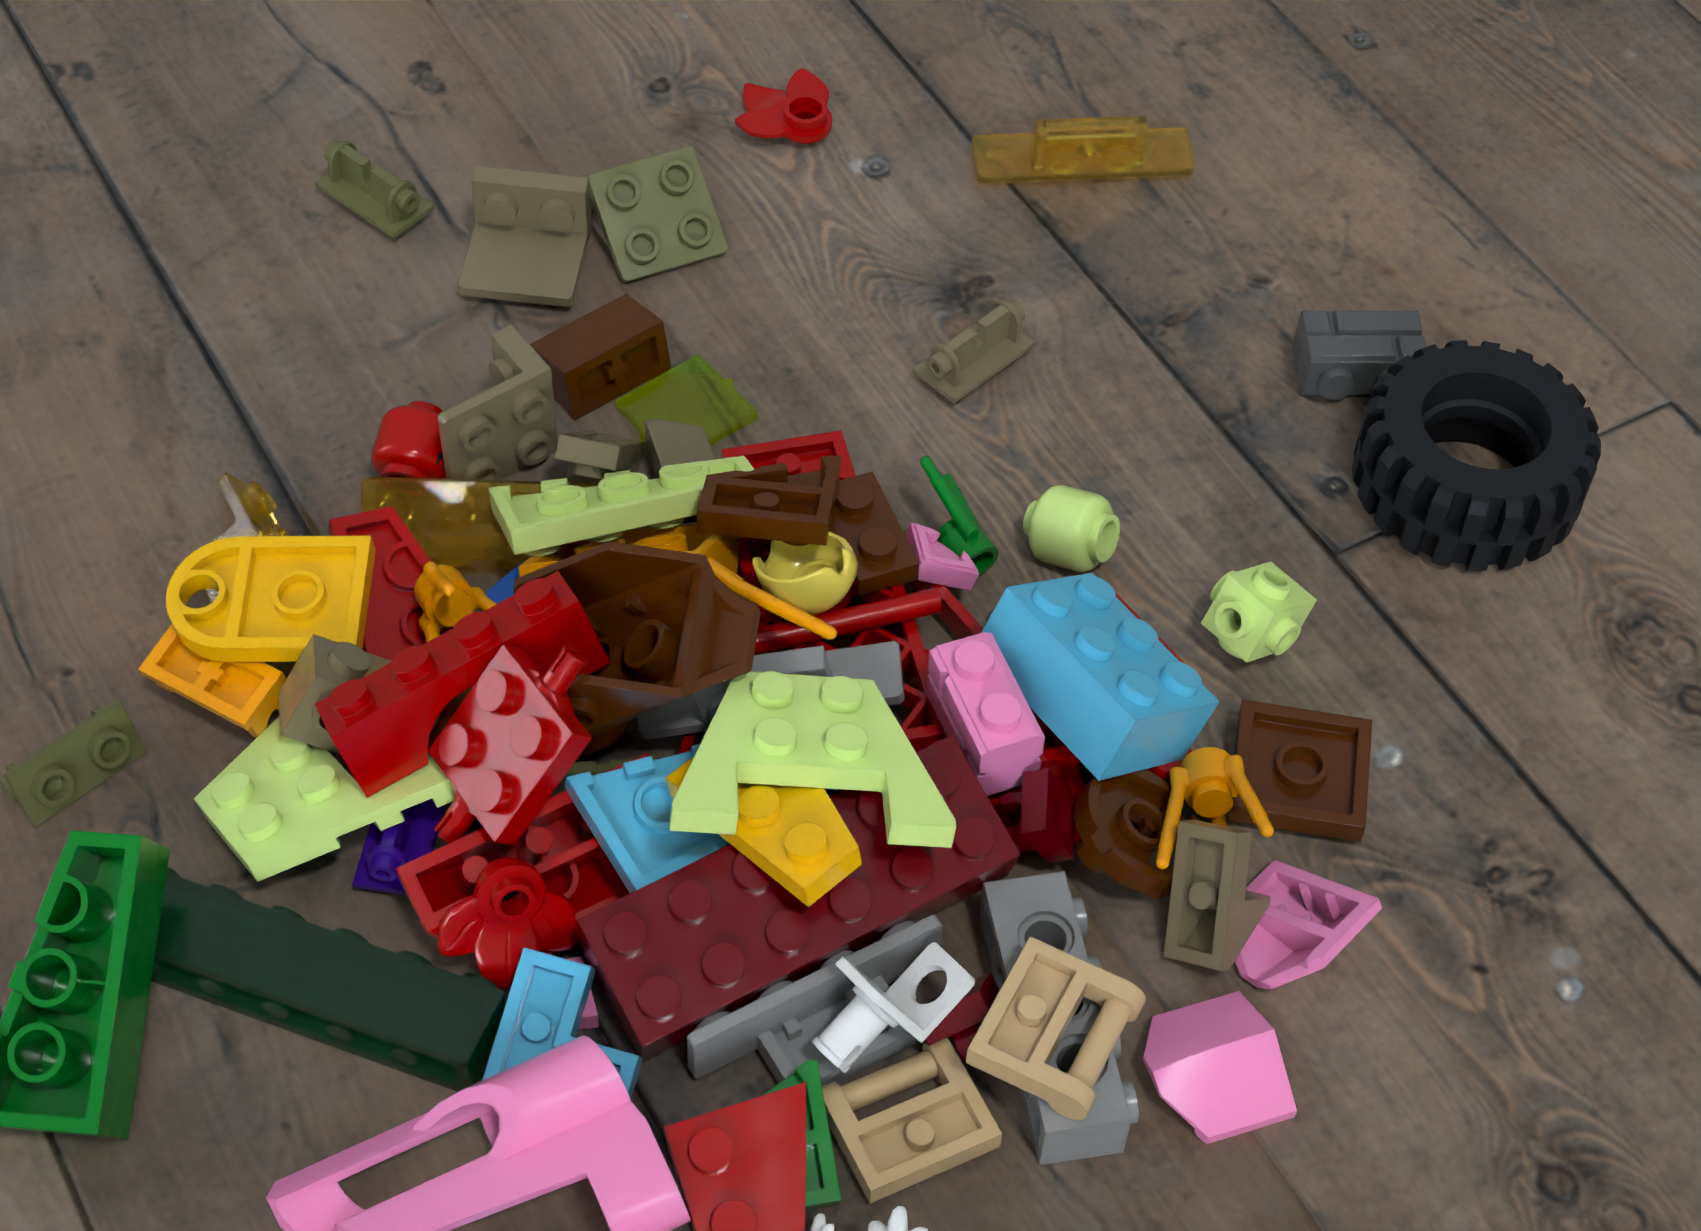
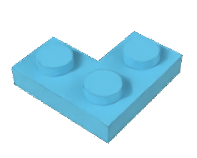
(546, 1012)

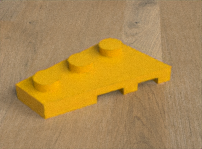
(790, 835)

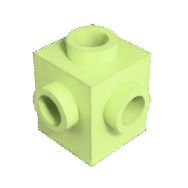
(1257, 611)

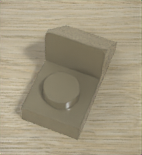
(597, 453)
(1209, 901)

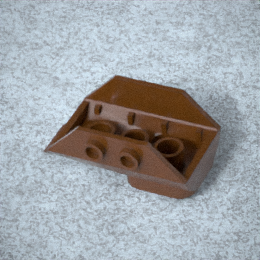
(662, 626)

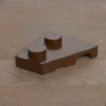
(771, 503)

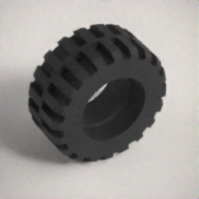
(1464, 509)

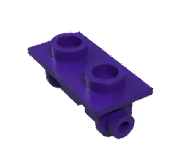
(397, 846)

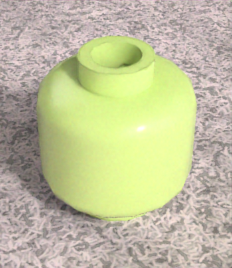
(1071, 528)

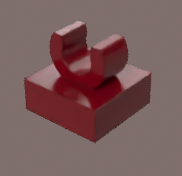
(1045, 816)
(966, 1015)

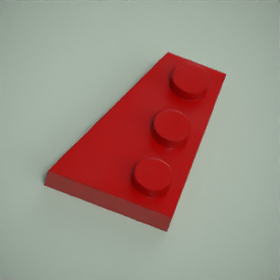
(397, 566)
(744, 1164)

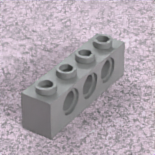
(1046, 911)

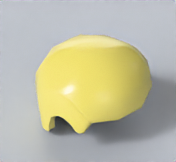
(810, 574)

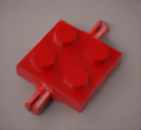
(510, 743)

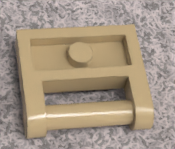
(1033, 1016)
(918, 1134)

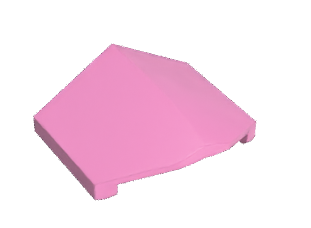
(1302, 926)
(1219, 1067)

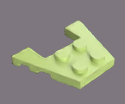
(814, 736)
(294, 800)

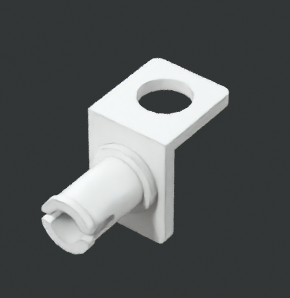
(875, 1009)

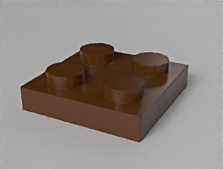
(1305, 769)

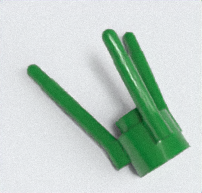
(963, 530)

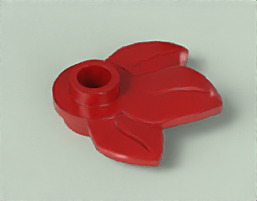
(791, 113)
(501, 928)

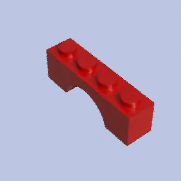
(388, 715)

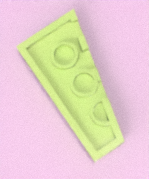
(600, 513)

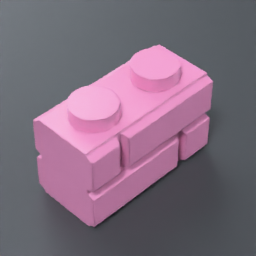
(984, 711)

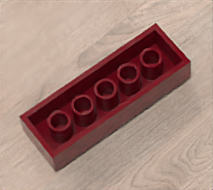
(730, 931)

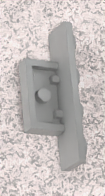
(873, 662)
(796, 1012)

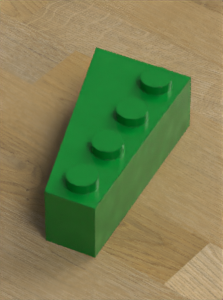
(84, 990)

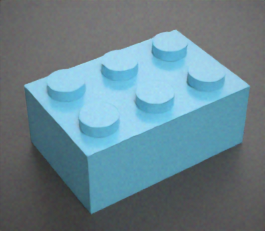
(1099, 675)

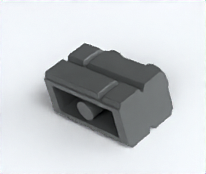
(1350, 350)

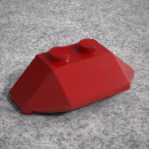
(554, 843)

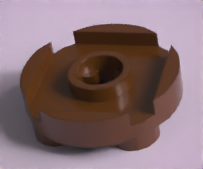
(1111, 841)

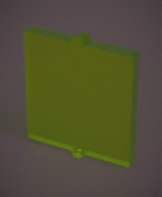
(689, 395)

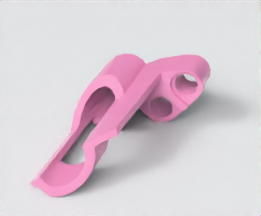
(547, 1128)

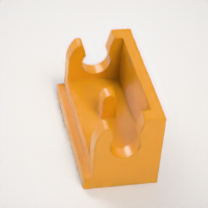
(233, 690)

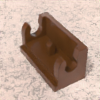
(604, 355)

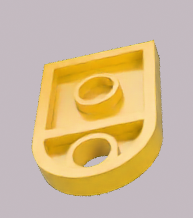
(272, 595)

